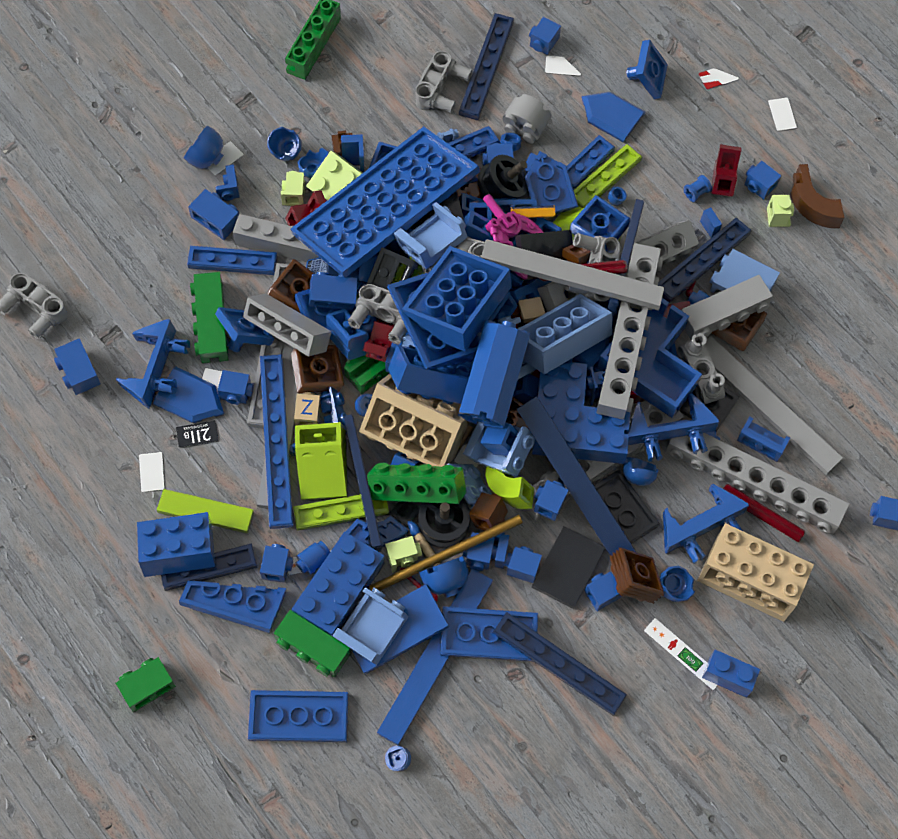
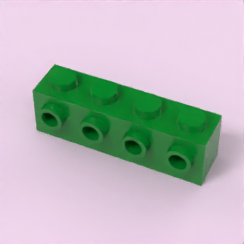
(417, 483)

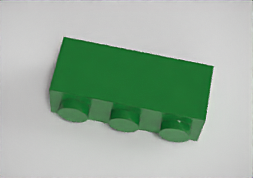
(311, 644)

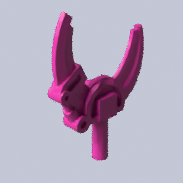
(508, 225)

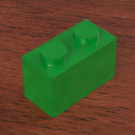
(145, 684)

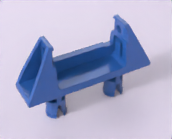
(162, 336)
(702, 421)
(685, 536)

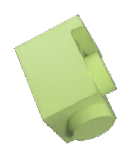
(293, 189)
(779, 211)
(402, 552)

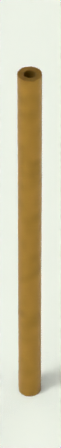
(447, 553)

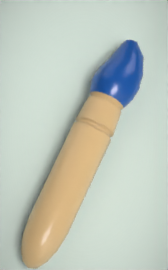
(416, 532)

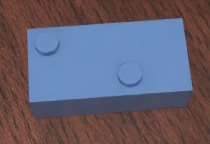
(566, 332)

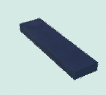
(226, 563)

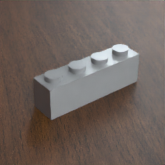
(270, 237)
(727, 306)
(287, 324)

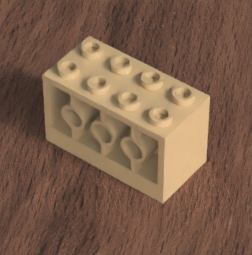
(414, 425)
(755, 572)

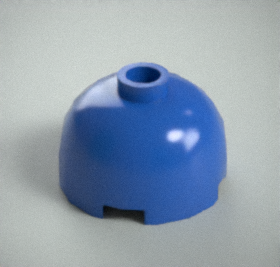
(205, 149)
(446, 577)

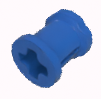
(697, 188)

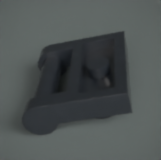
(387, 267)

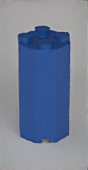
(494, 374)

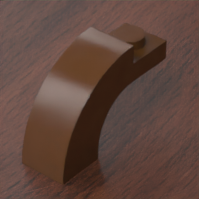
(811, 204)

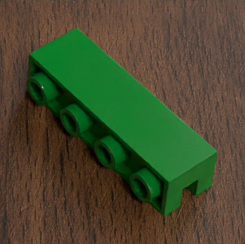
(313, 38)
(210, 332)
(364, 372)

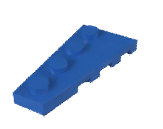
(235, 603)

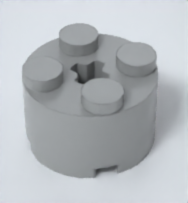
(526, 118)

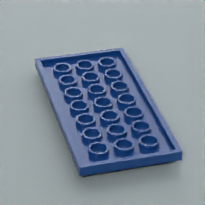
(384, 199)

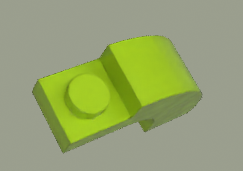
(514, 491)

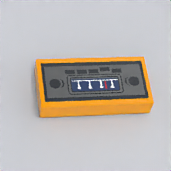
(535, 211)

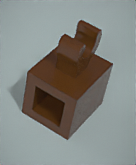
(488, 511)

